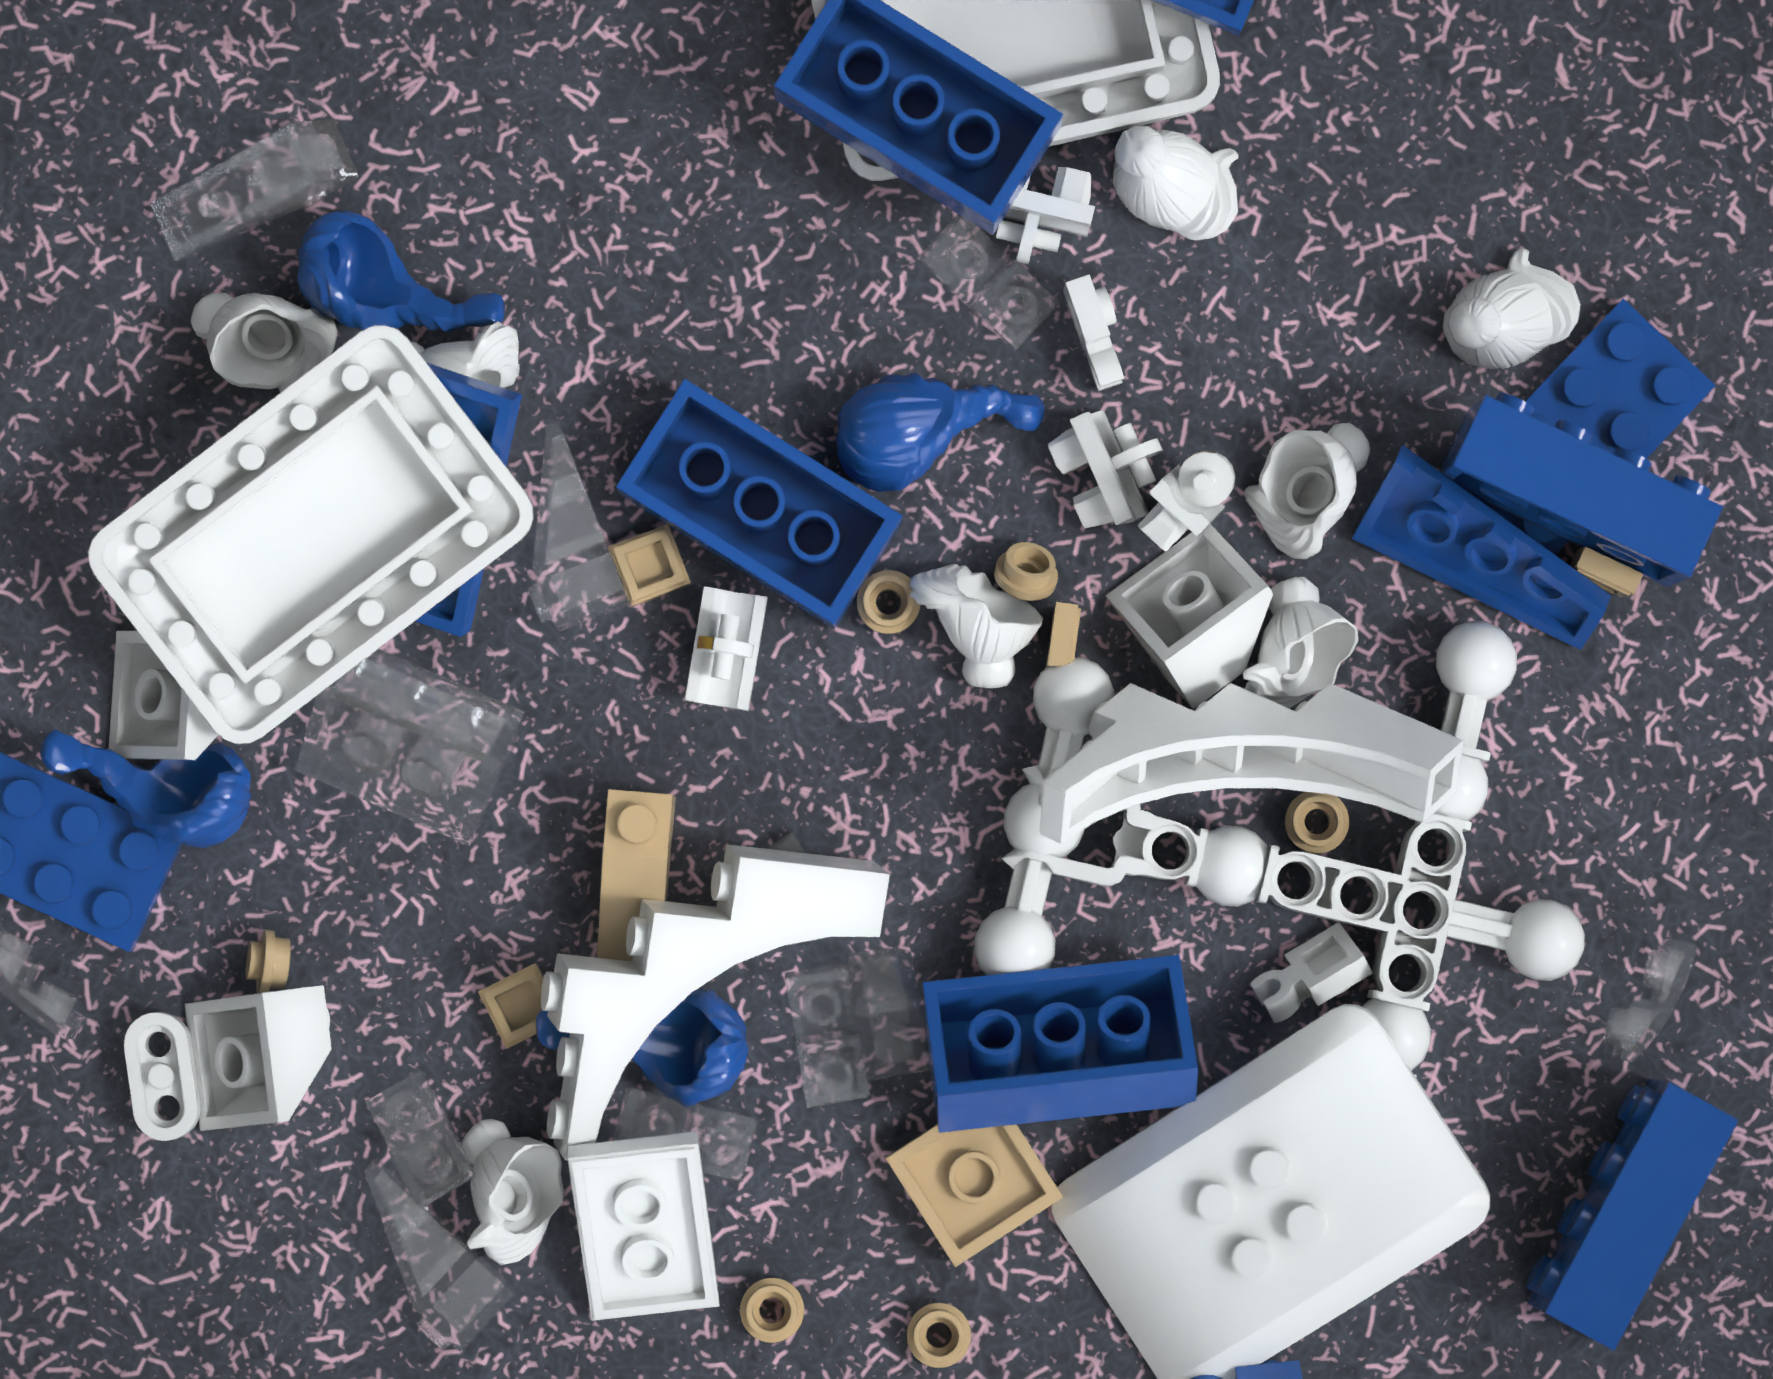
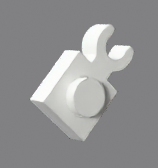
(1092, 315)
(1317, 969)

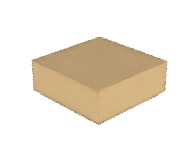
(650, 565)
(1606, 572)
(1063, 634)
(515, 1004)

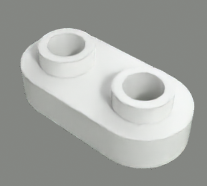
(156, 1076)

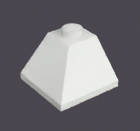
(1195, 613)
(151, 709)
(257, 1054)

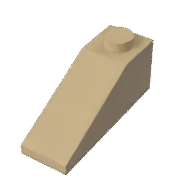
(632, 863)

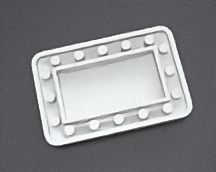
(1090, 59)
(311, 534)
(1272, 1200)

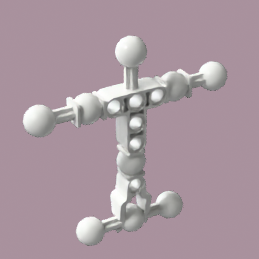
(1238, 866)

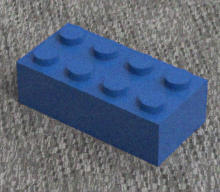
(918, 107)
(1580, 490)
(759, 504)
(1059, 1043)
(1630, 1211)

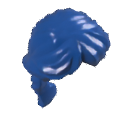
(360, 281)
(905, 422)
(173, 799)
(687, 1054)

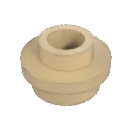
(1026, 572)
(866, 602)
(1337, 822)
(268, 961)
(766, 1330)
(953, 1350)

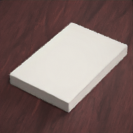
(643, 1225)

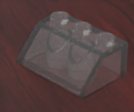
(411, 743)

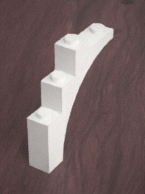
(1241, 740)
(676, 947)

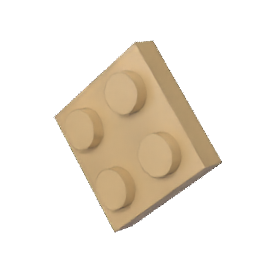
(973, 1185)

